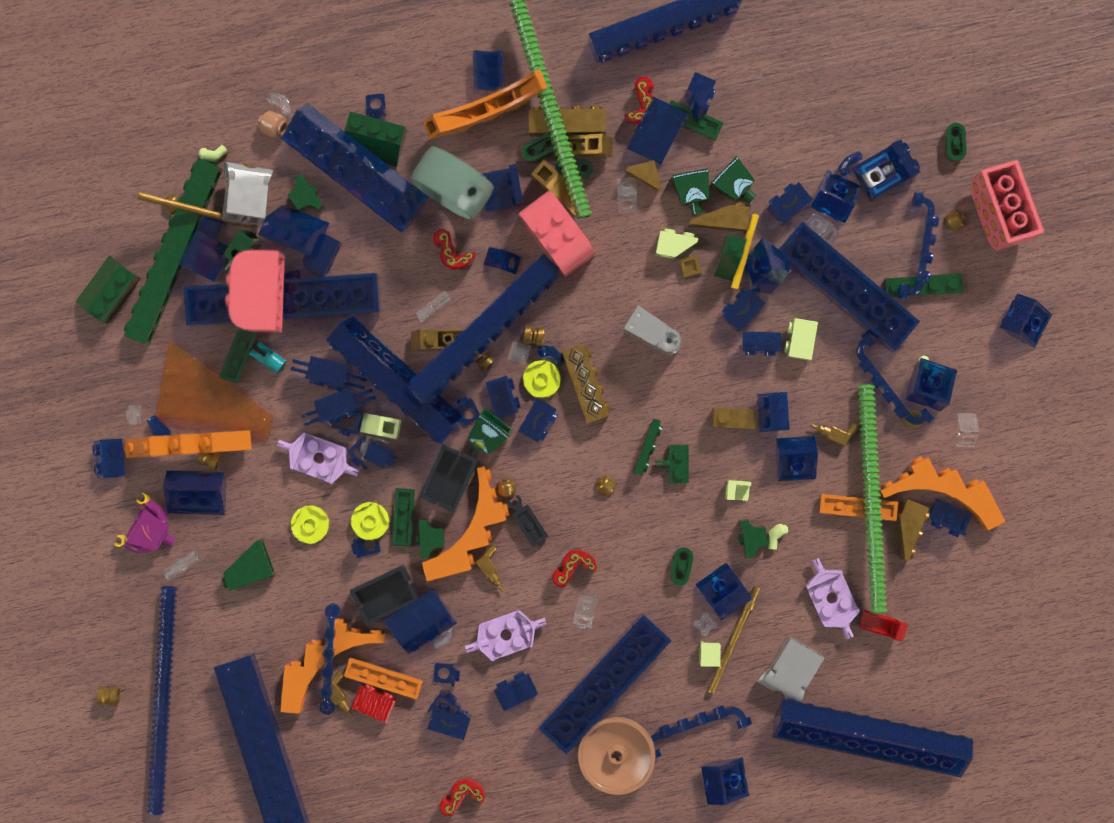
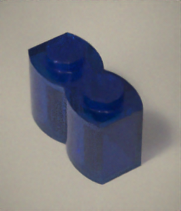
(515, 691)

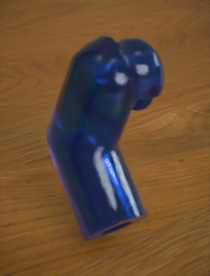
(849, 160)
(550, 352)

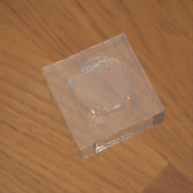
(519, 352)
(133, 414)

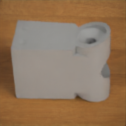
(245, 193)
(653, 332)
(792, 669)

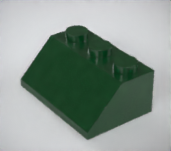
(377, 136)
(107, 290)

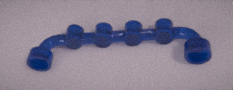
(925, 256)
(889, 395)
(332, 612)
(701, 719)

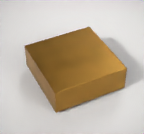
(690, 266)

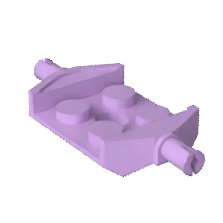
(302, 458)
(843, 609)

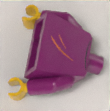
(148, 529)

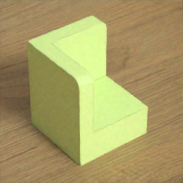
(737, 490)
(709, 654)

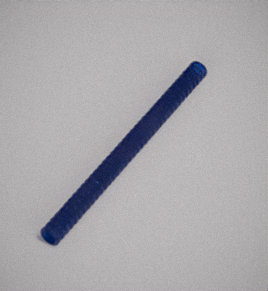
(162, 700)

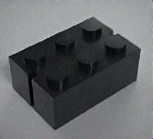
(448, 478)
(384, 594)

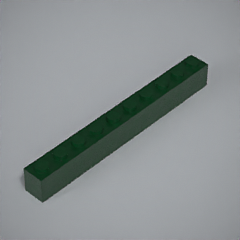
(166, 268)

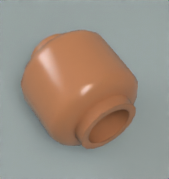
(272, 124)

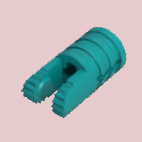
(271, 359)

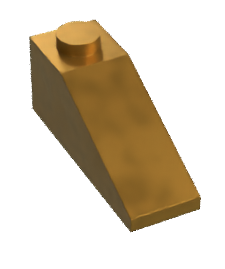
(590, 145)
(727, 218)
(735, 418)

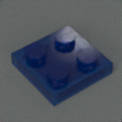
(204, 256)

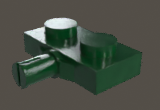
(676, 463)

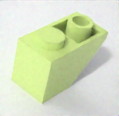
(672, 245)
(381, 426)

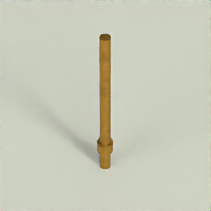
(186, 207)
(748, 607)

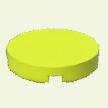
(541, 379)
(370, 521)
(310, 524)

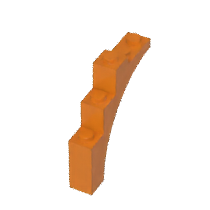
(485, 109)
(187, 444)
(974, 497)
(457, 557)
(299, 676)

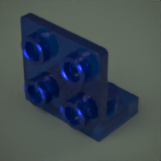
(506, 189)

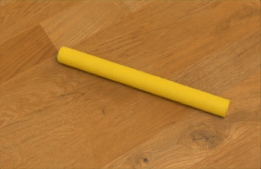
(749, 236)

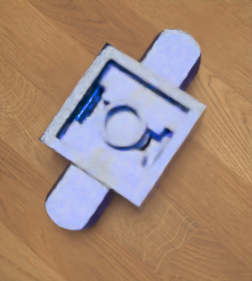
(328, 372)
(337, 406)

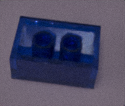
(294, 230)
(195, 492)
(420, 621)

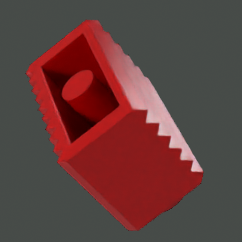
(374, 703)

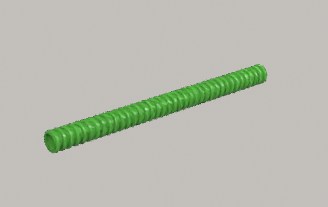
(551, 110)
(872, 498)

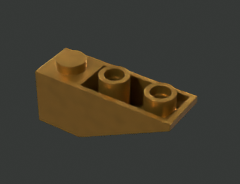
(551, 180)
(433, 339)
(910, 521)

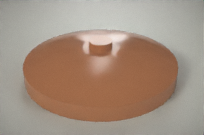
(617, 755)

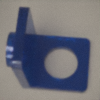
(375, 113)
(500, 259)
(464, 403)
(344, 431)
(355, 458)
(359, 549)
(453, 676)
(450, 698)

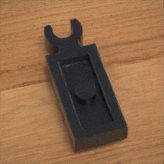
(528, 522)

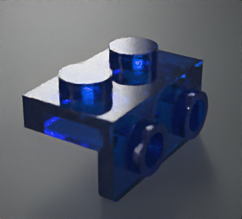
(488, 70)
(764, 342)
(502, 396)
(108, 458)
(949, 517)

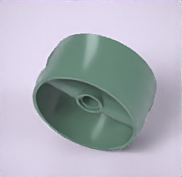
(452, 183)

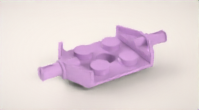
(490, 638)

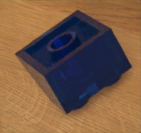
(836, 196)
(766, 267)
(1026, 320)
(931, 385)
(796, 458)
(723, 591)
(725, 781)

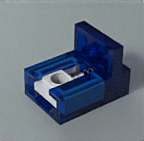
(901, 161)

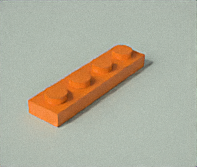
(854, 507)
(383, 678)

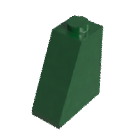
(730, 257)
(249, 567)

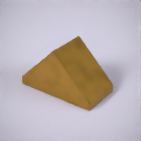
(646, 174)

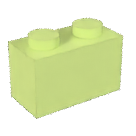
(801, 339)

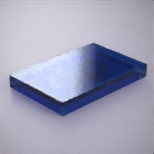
(657, 130)

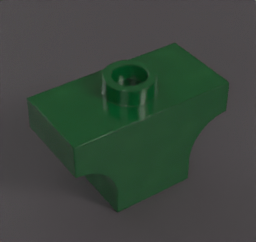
(305, 195)
(429, 538)
(751, 538)

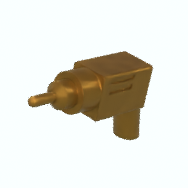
(835, 434)
(488, 567)
(338, 695)

